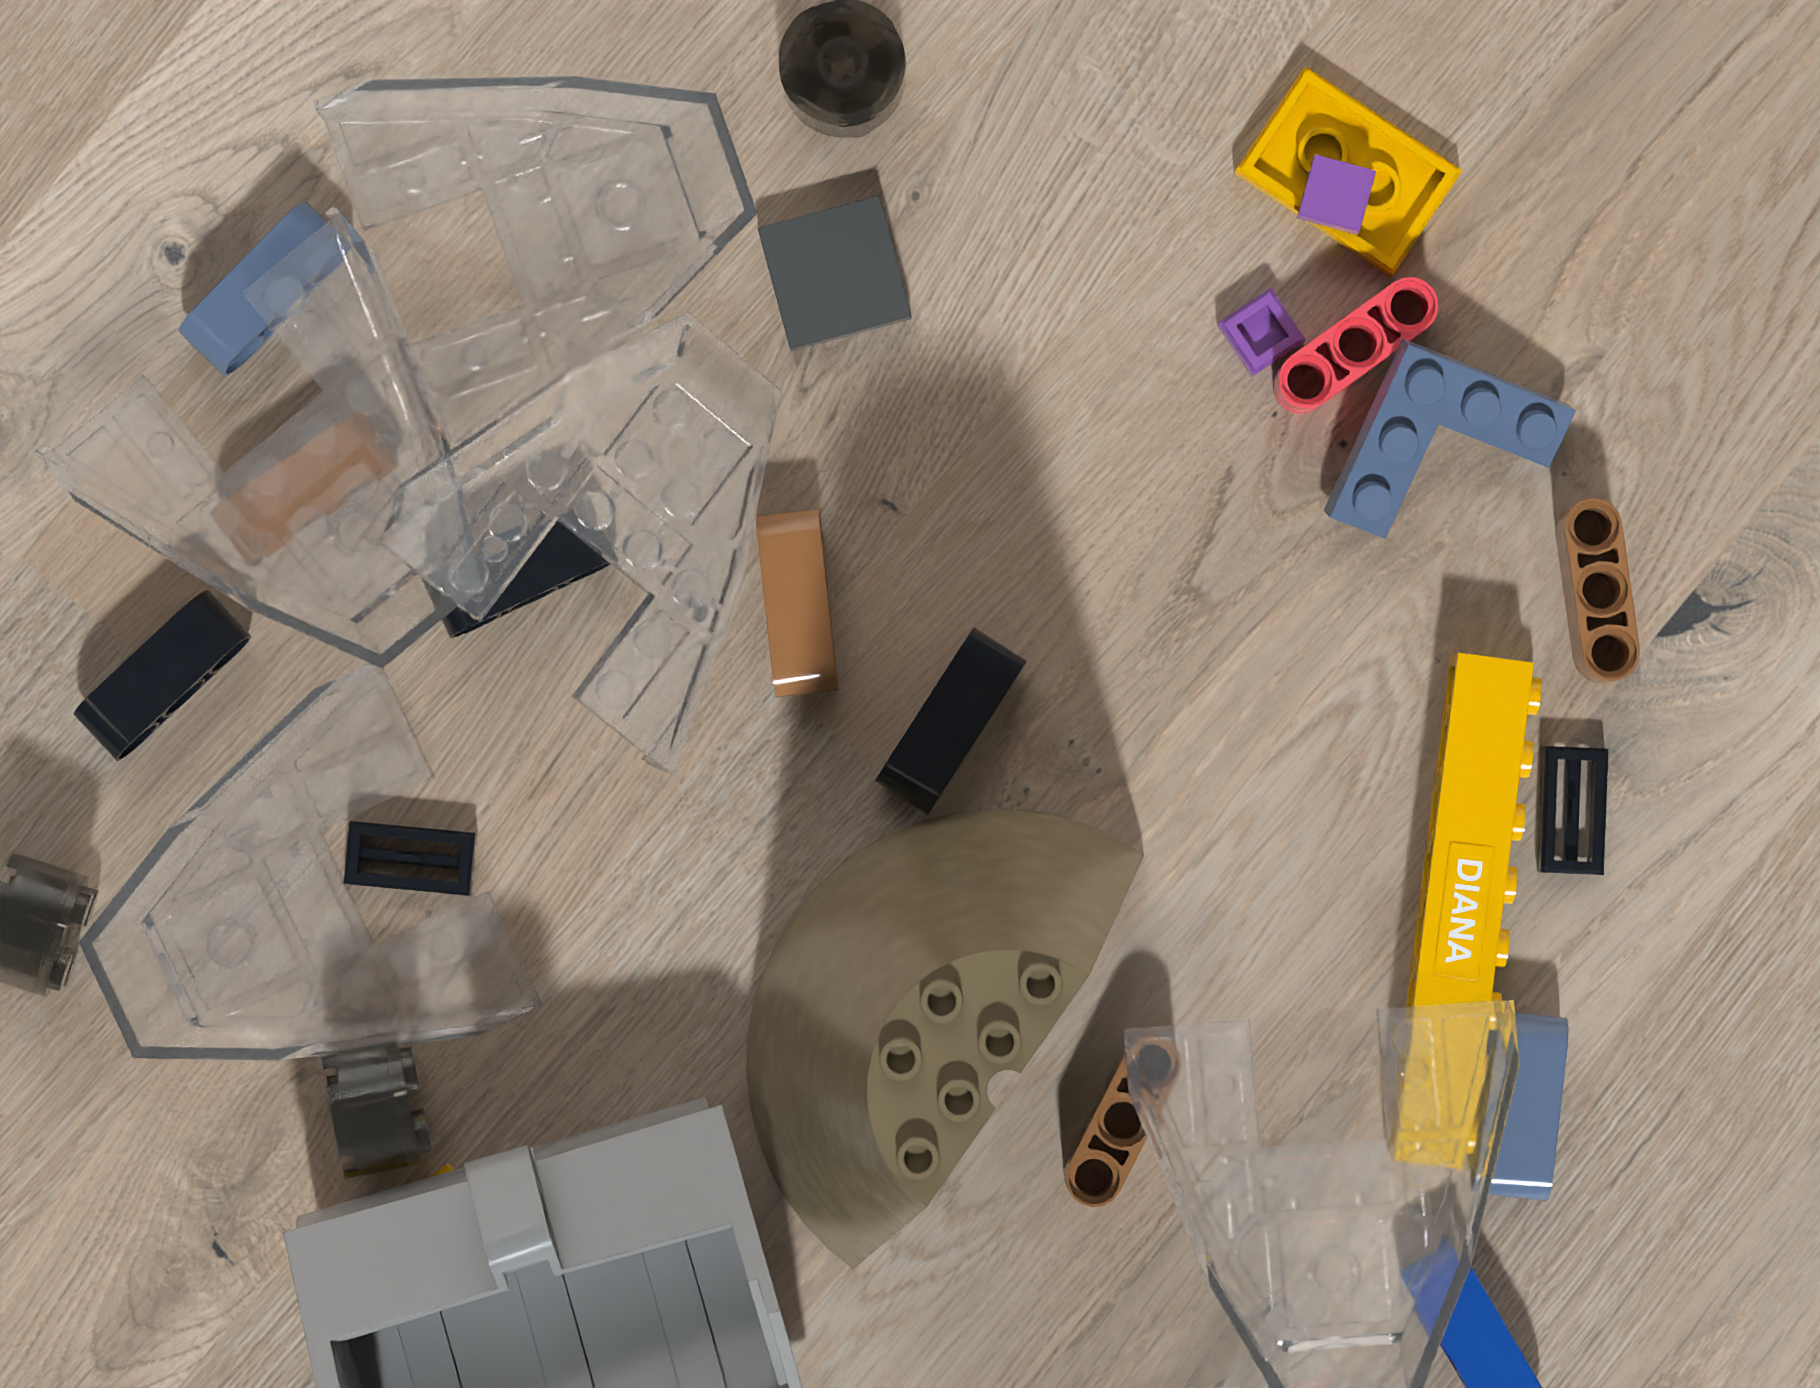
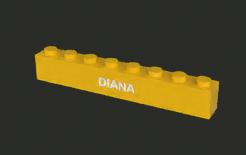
(1472, 830)

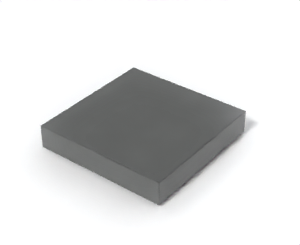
(834, 273)

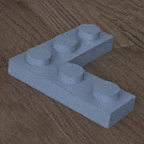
(1415, 398)

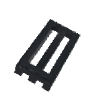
(1547, 812)
(464, 862)

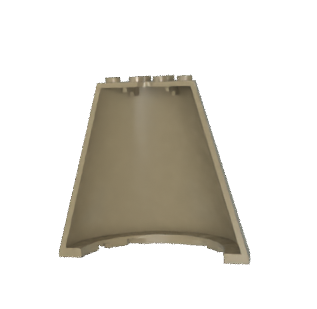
(907, 995)

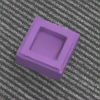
(1336, 194)
(1261, 332)

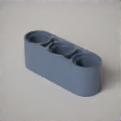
(224, 322)
(1532, 1123)

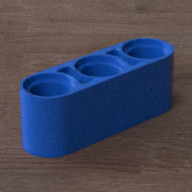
(1482, 1345)

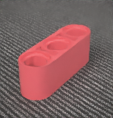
(1376, 323)

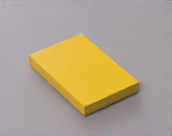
(1333, 124)

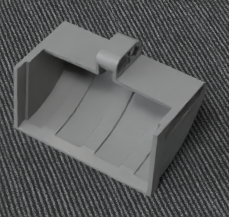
(551, 1269)

